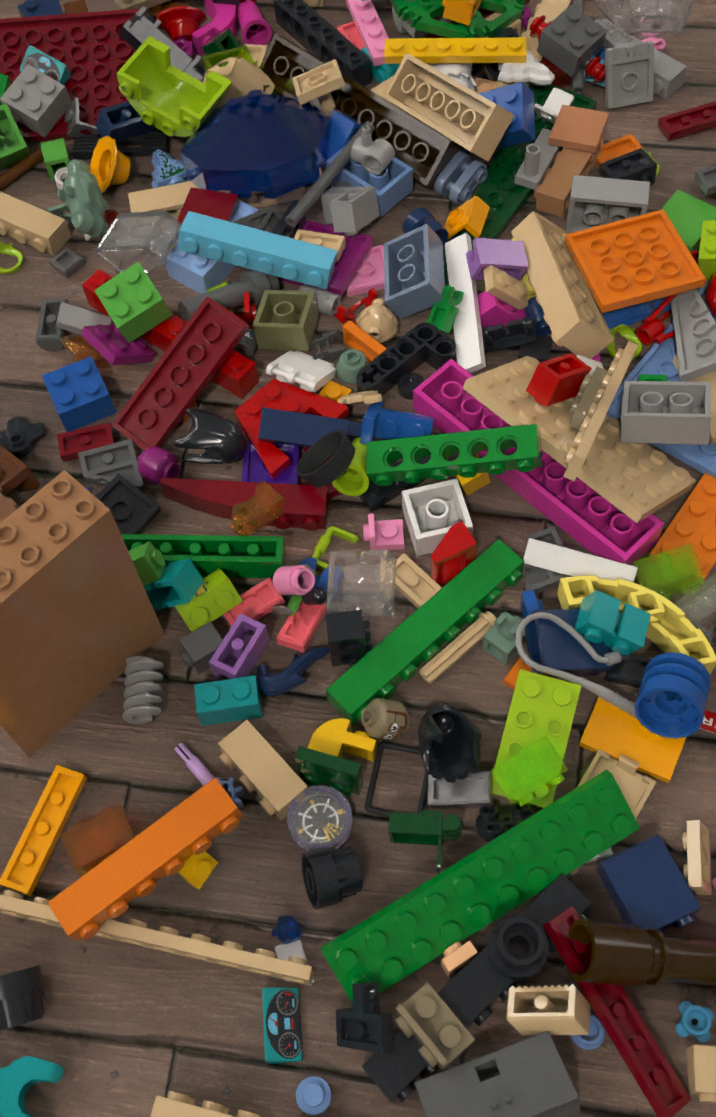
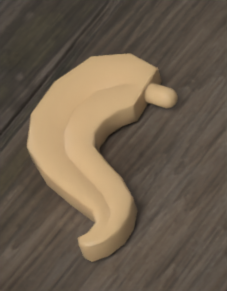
(367, 397)

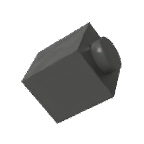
(200, 647)

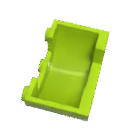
(166, 94)

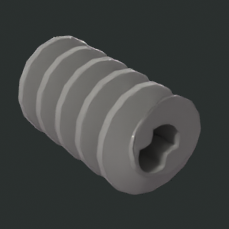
(141, 689)

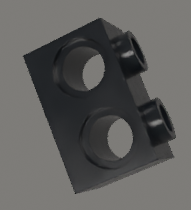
(348, 637)

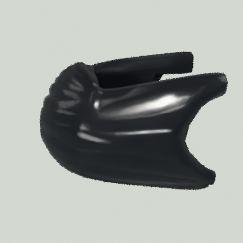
(219, 438)
(448, 743)

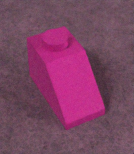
(495, 311)

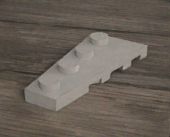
(694, 335)

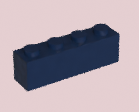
(121, 122)

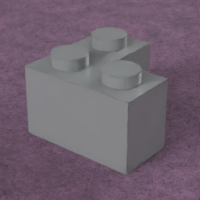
(350, 208)

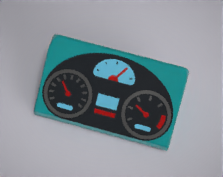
(46, 64)
(281, 1025)

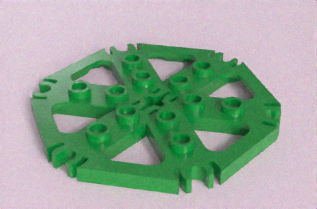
(423, 11)

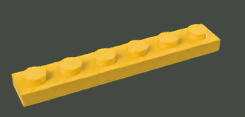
(457, 50)

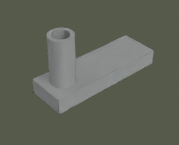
(537, 160)

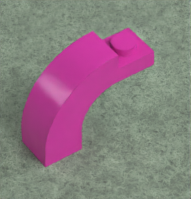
(223, 17)

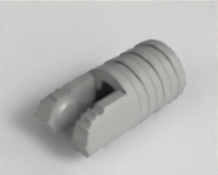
(326, 301)

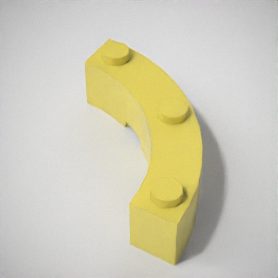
(667, 623)

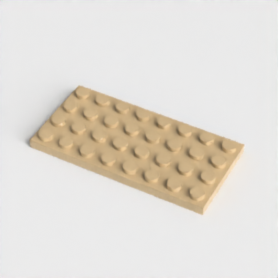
(625, 474)

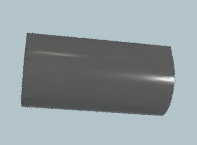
(48, 336)

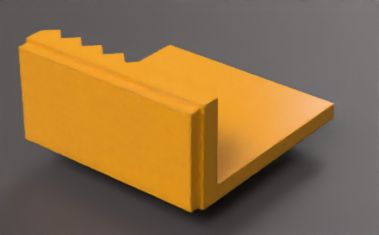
(469, 215)

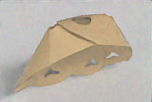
(244, 78)

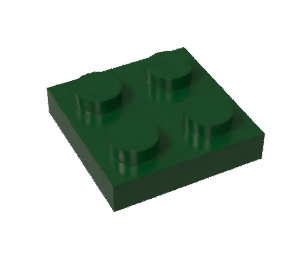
(329, 770)

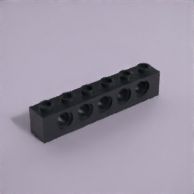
(322, 39)

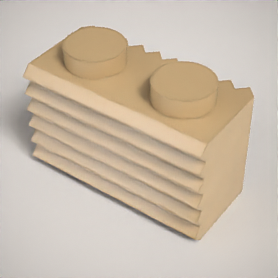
(548, 1009)

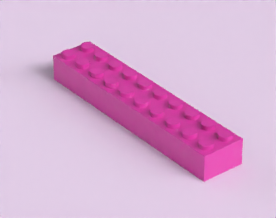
(567, 503)

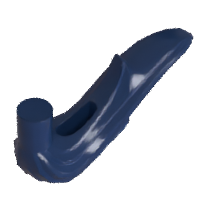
(280, 683)

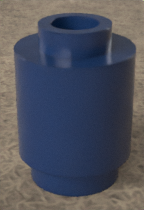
(535, 311)

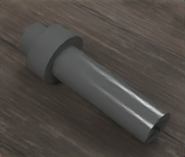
(233, 294)

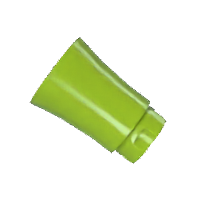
(354, 479)

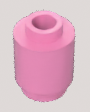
(293, 580)

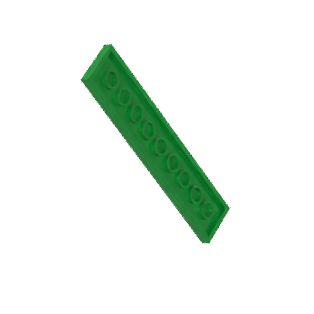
(482, 886)

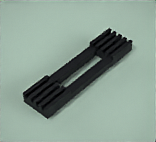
(151, 141)

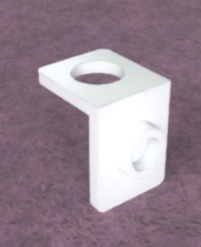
(553, 105)

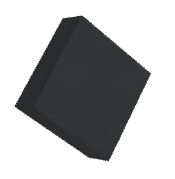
(539, 350)

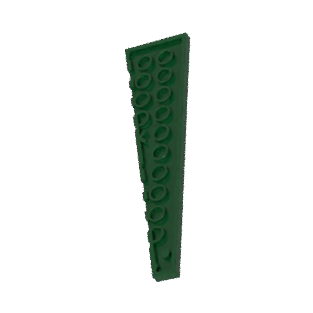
(498, 188)

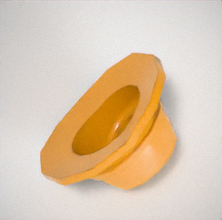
(109, 164)

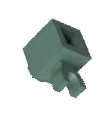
(500, 639)

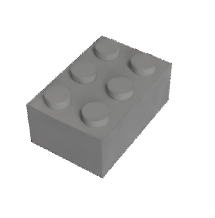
(604, 200)
(666, 412)

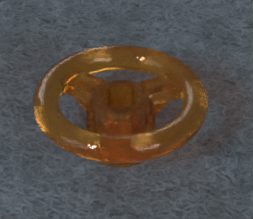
(80, 347)

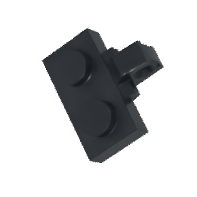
(363, 1024)

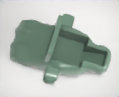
(83, 199)

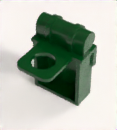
(424, 829)

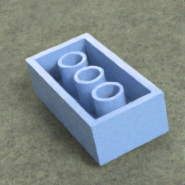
(198, 271)

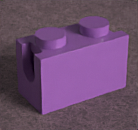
(502, 254)
(239, 650)

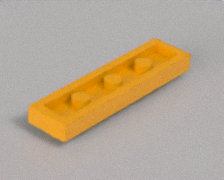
(43, 831)

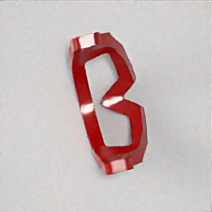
(341, 310)

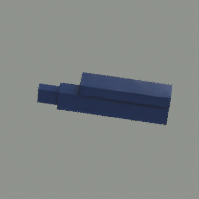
(301, 428)

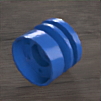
(673, 695)

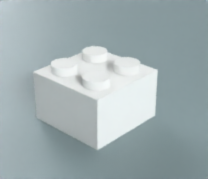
(432, 512)

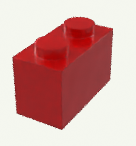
(557, 379)

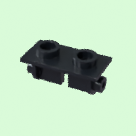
(511, 335)

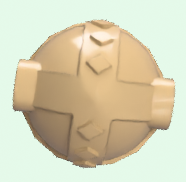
(378, 320)

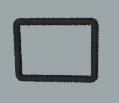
(381, 746)

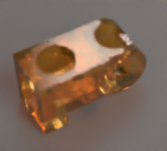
(257, 511)

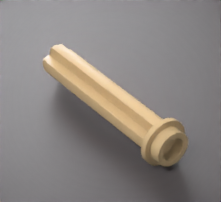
(458, 647)

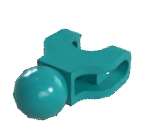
(17, 1080)

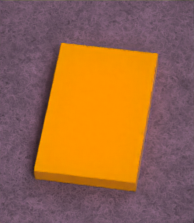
(621, 733)

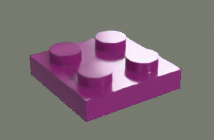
(115, 347)

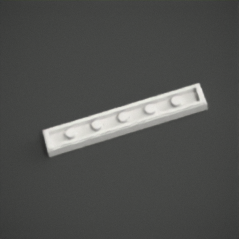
(467, 321)

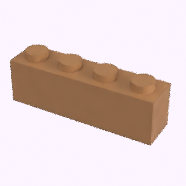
(555, 190)

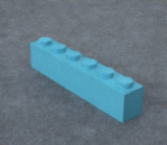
(257, 250)

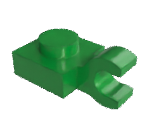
(444, 313)

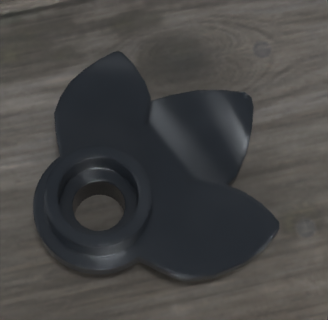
(20, 435)

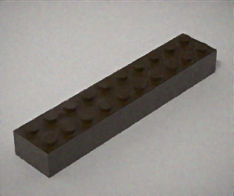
(412, 139)

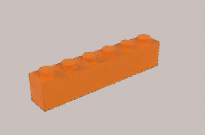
(145, 860)

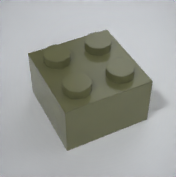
(286, 320)

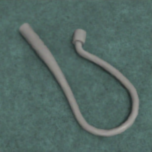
(609, 658)

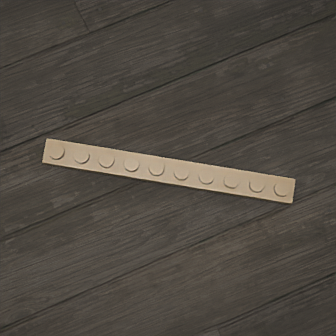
(168, 941)

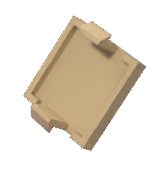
(632, 784)

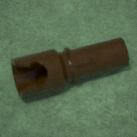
(634, 956)

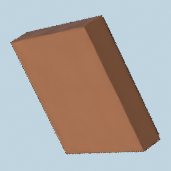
(578, 128)

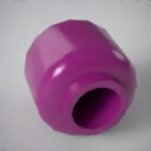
(157, 464)

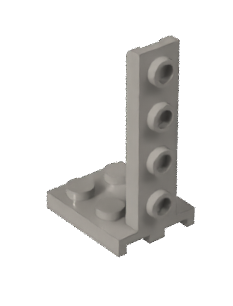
(627, 68)

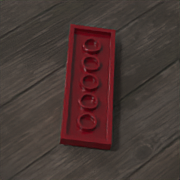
(180, 375)

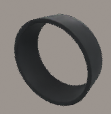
(321, 450)

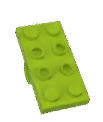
(538, 709)

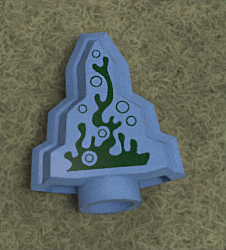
(167, 170)

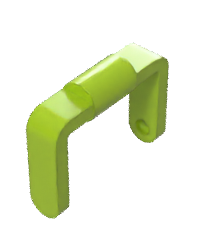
(325, 540)

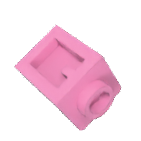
(384, 534)

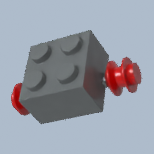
(571, 42)

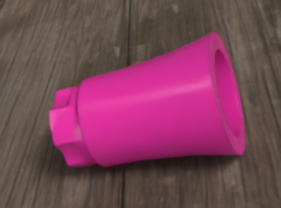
(253, 25)

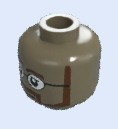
(385, 719)

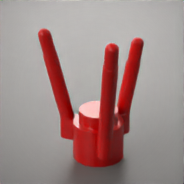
(653, 328)

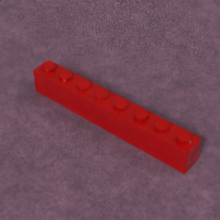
(237, 372)

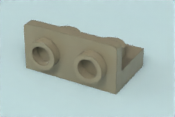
(433, 1026)

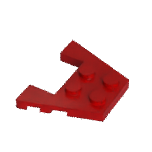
(281, 397)

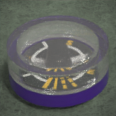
(320, 819)

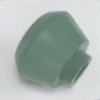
(350, 364)

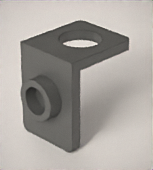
(74, 124)

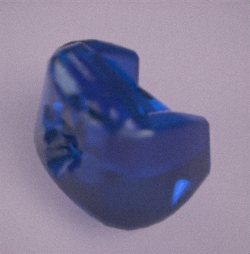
(287, 930)

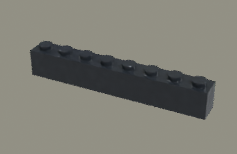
(469, 996)

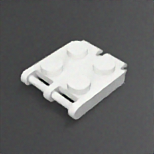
(302, 369)

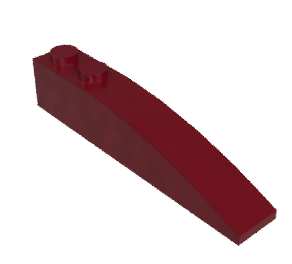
(302, 504)

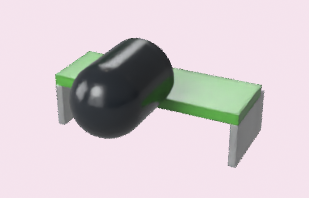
(315, 596)

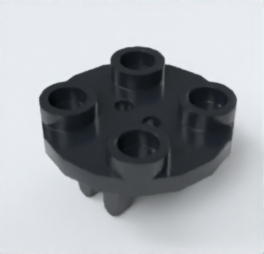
(497, 820)

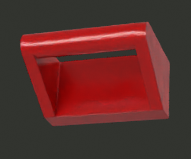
(452, 554)

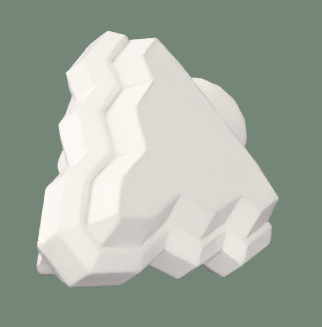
(530, 72)

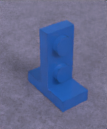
(393, 424)

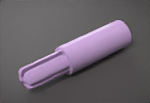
(194, 765)

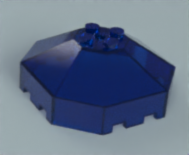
(258, 146)

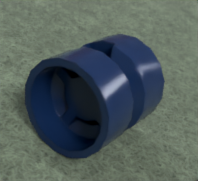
(421, 217)

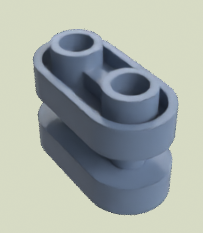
(460, 178)

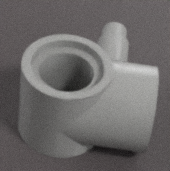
(372, 154)

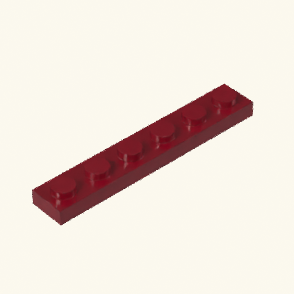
(621, 1023)

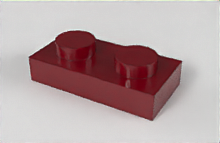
(84, 439)

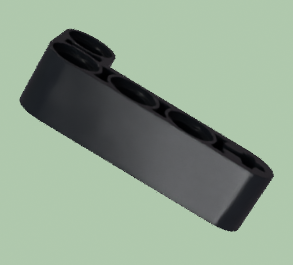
(417, 346)

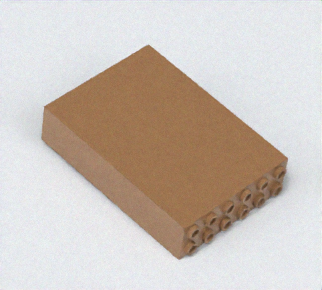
(65, 610)

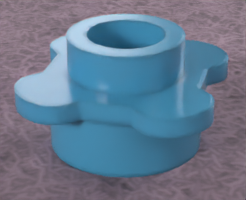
(704, 1017)

